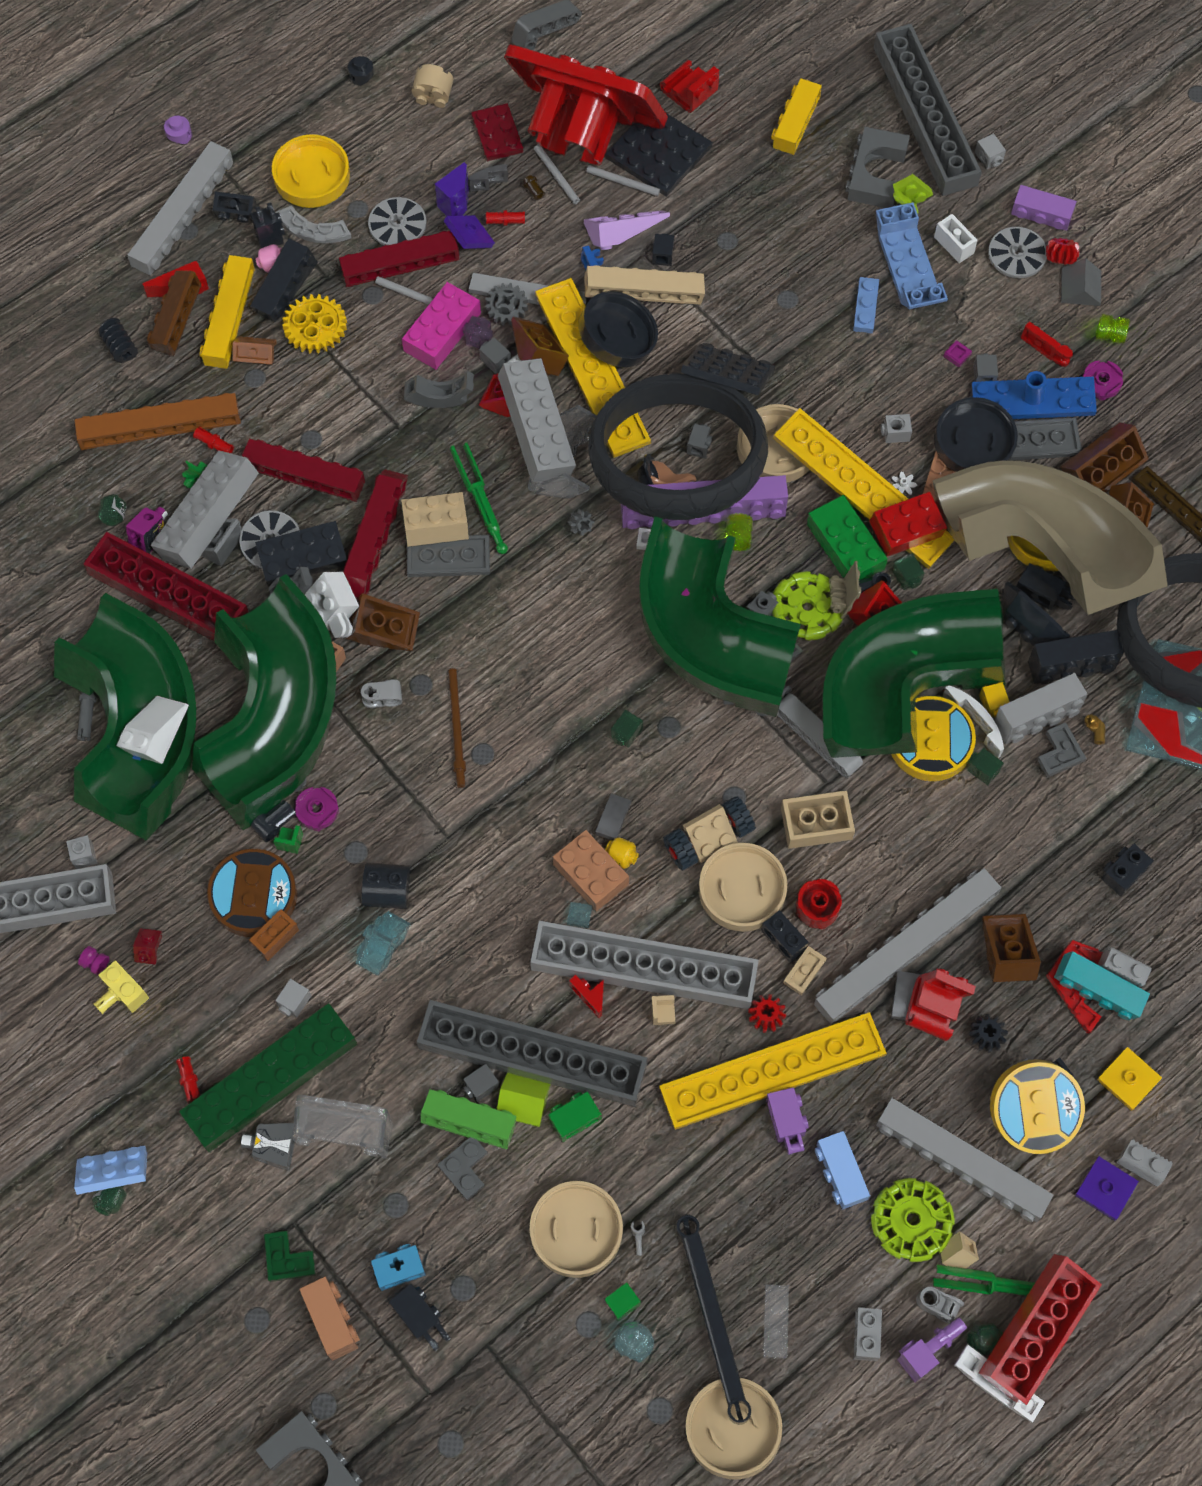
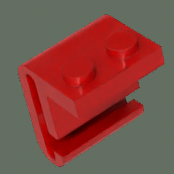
(690, 87)
(936, 1002)

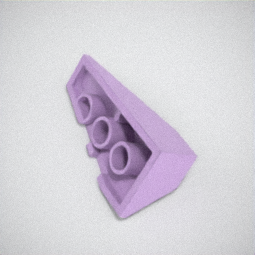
(613, 231)

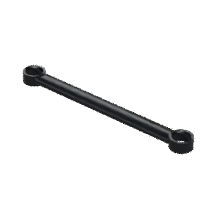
(713, 1320)

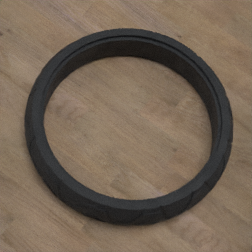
(678, 503)
(1142, 657)

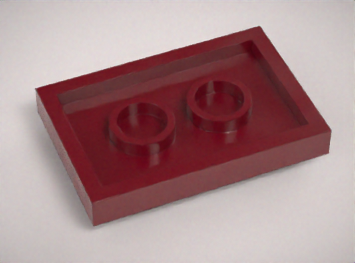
(497, 132)

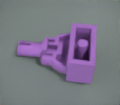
(919, 1358)

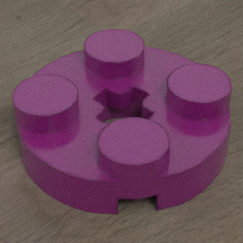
(1111, 372)
(316, 796)

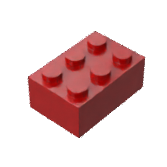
(908, 524)

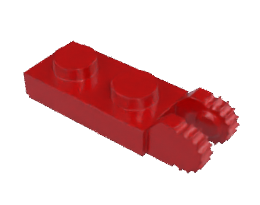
(1046, 345)

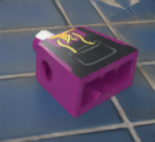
(145, 527)

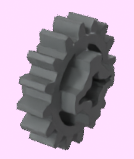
(507, 302)

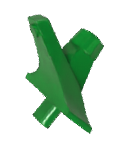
(193, 473)

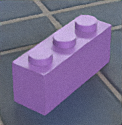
(1043, 207)

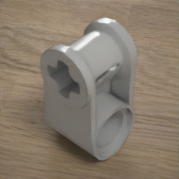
(384, 694)
(941, 1304)

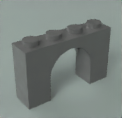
(875, 145)
(301, 1435)

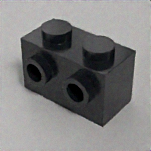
(233, 206)
(1127, 869)

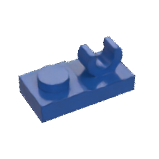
(589, 258)

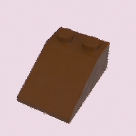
(537, 342)
(383, 624)
(1010, 948)

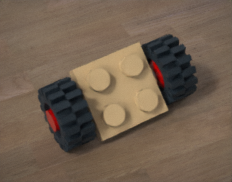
(709, 833)

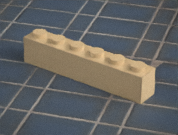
(646, 284)

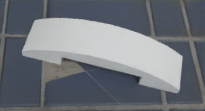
(980, 715)
(970, 1364)

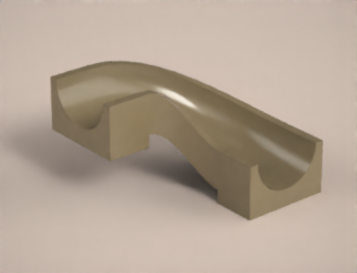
(1078, 527)

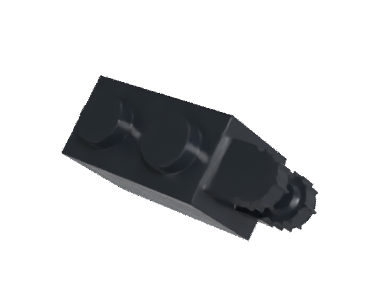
(267, 226)
(1045, 588)
(418, 1315)

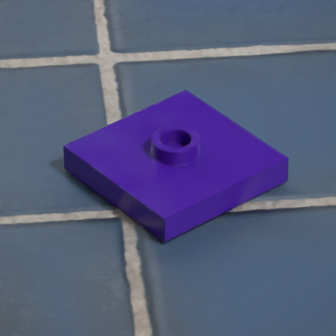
(469, 231)
(1106, 1188)

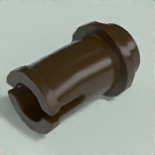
(531, 184)

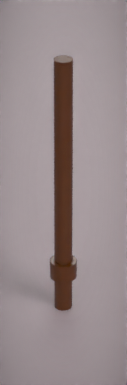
(459, 764)

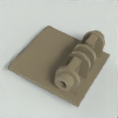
(845, 591)

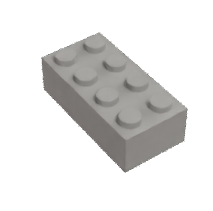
(1040, 709)

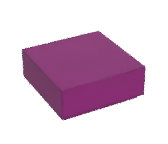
(957, 353)

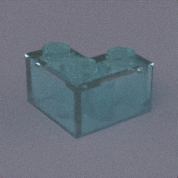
(381, 941)

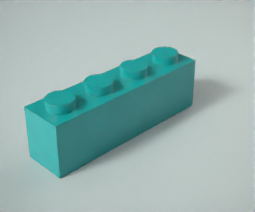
(1101, 985)

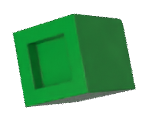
(289, 839)
(622, 1301)

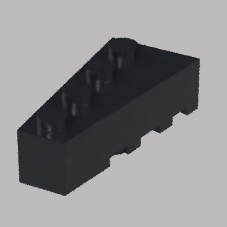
(284, 280)

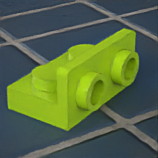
(911, 191)

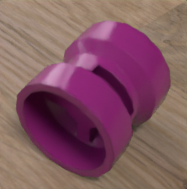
(94, 961)

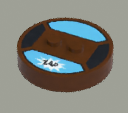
(250, 890)

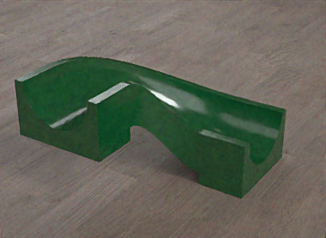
(705, 634)
(129, 664)
(878, 677)
(286, 707)

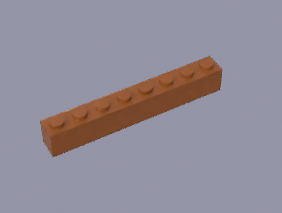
(157, 421)

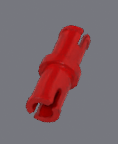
(505, 217)
(212, 440)
(188, 1079)

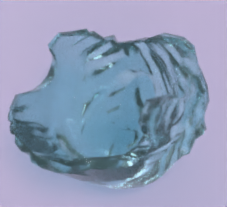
(634, 1341)

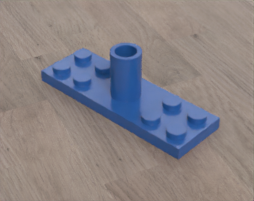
(1041, 396)

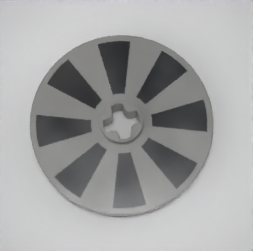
(400, 209)
(1020, 265)
(260, 527)

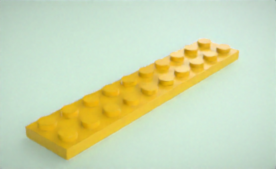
(595, 378)
(848, 475)
(772, 1070)

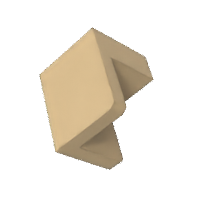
(663, 1010)
(959, 1251)

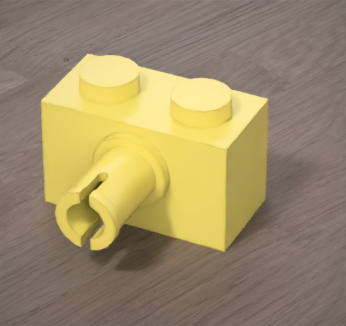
(121, 988)

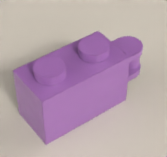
(787, 1118)

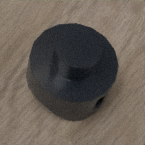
(361, 69)

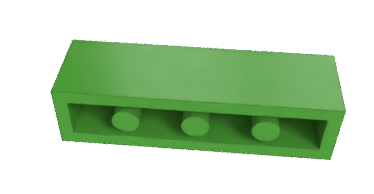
(468, 1118)

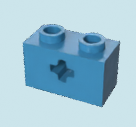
(410, 1270)

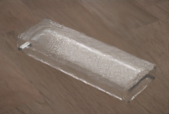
(776, 1321)

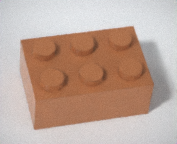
(591, 870)
(330, 1318)

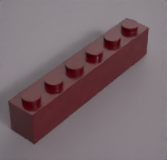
(399, 258)
(305, 470)

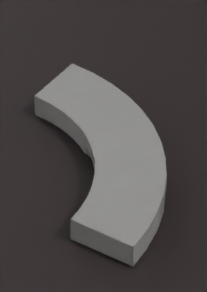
(312, 232)

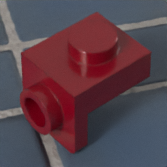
(146, 946)

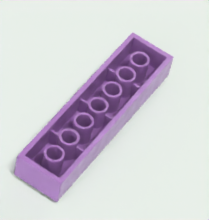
(764, 500)

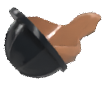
(656, 472)

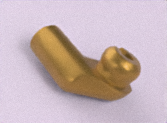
(1096, 727)

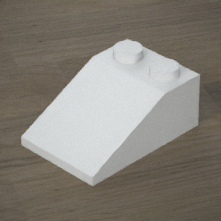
(153, 729)

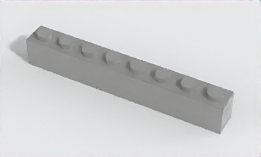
(180, 208)
(964, 1160)

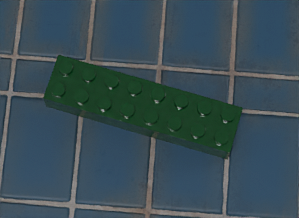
(268, 1078)

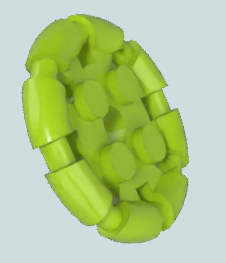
(807, 594)
(912, 1233)

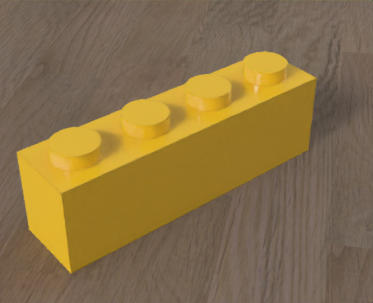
(796, 116)

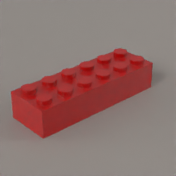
(1040, 1329)

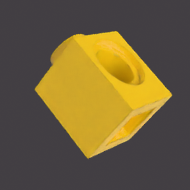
(993, 698)

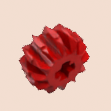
(1062, 251)
(771, 1007)

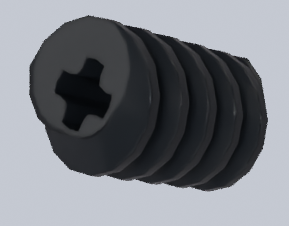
(117, 340)

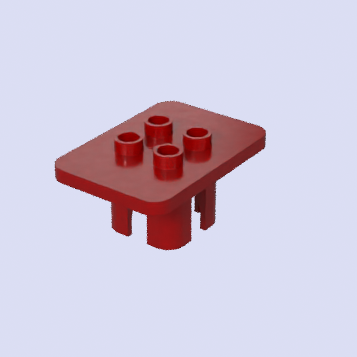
(581, 102)

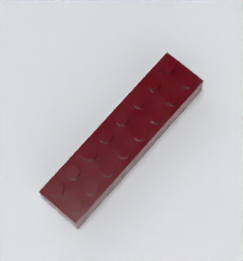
(160, 585)

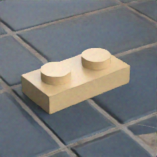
(804, 970)

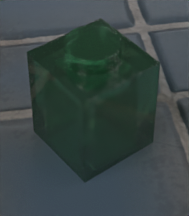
(908, 572)
(626, 729)
(985, 766)

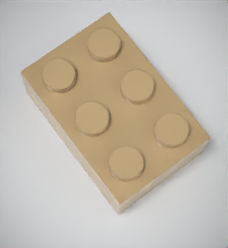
(435, 519)
(817, 819)

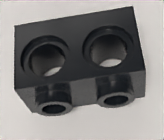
(784, 936)

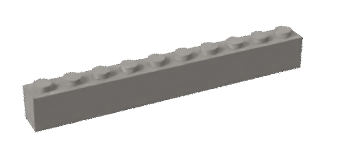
(907, 946)

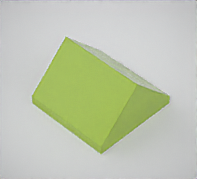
(524, 1098)

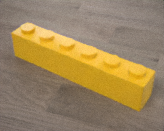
(227, 311)

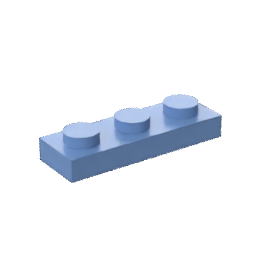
(866, 305)

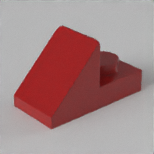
(592, 998)

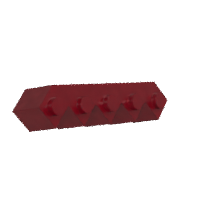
(374, 530)

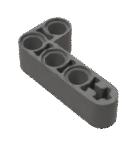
(543, 22)

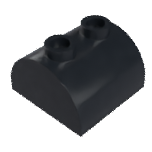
(385, 885)

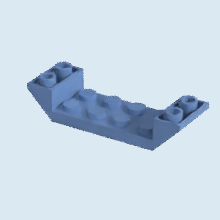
(908, 257)

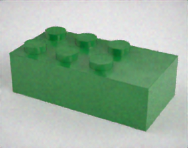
(846, 538)

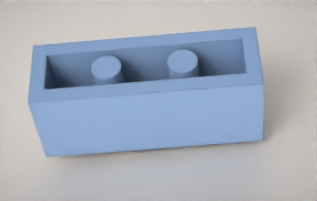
(842, 1170)

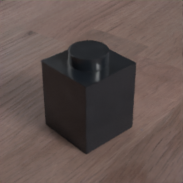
(663, 249)

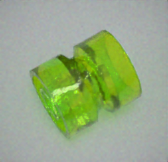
(1112, 328)
(740, 526)

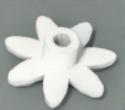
(904, 483)

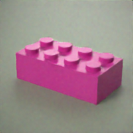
(440, 325)

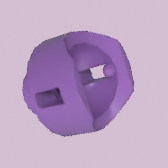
(178, 129)

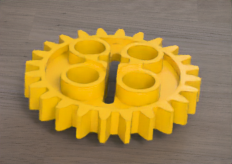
(314, 323)

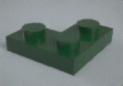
(282, 1264)

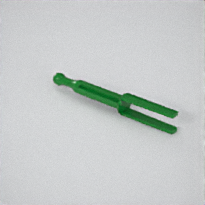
(480, 497)
(994, 1283)

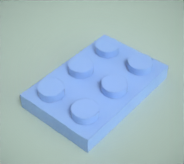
(111, 1170)

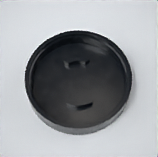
(618, 329)
(974, 433)

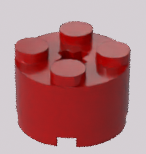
(812, 893)

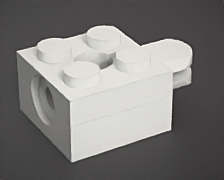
(334, 602)

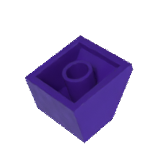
(453, 192)

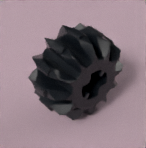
(993, 1028)

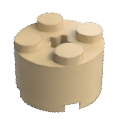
(432, 85)

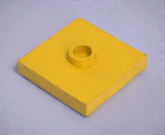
(1129, 1078)

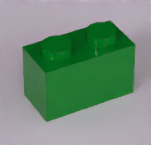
(574, 1116)

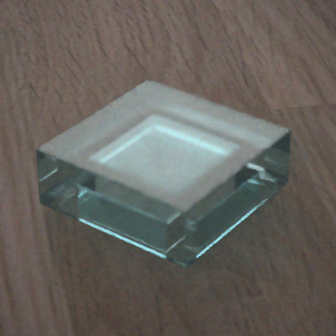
(579, 915)

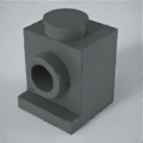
(699, 441)
(767, 599)

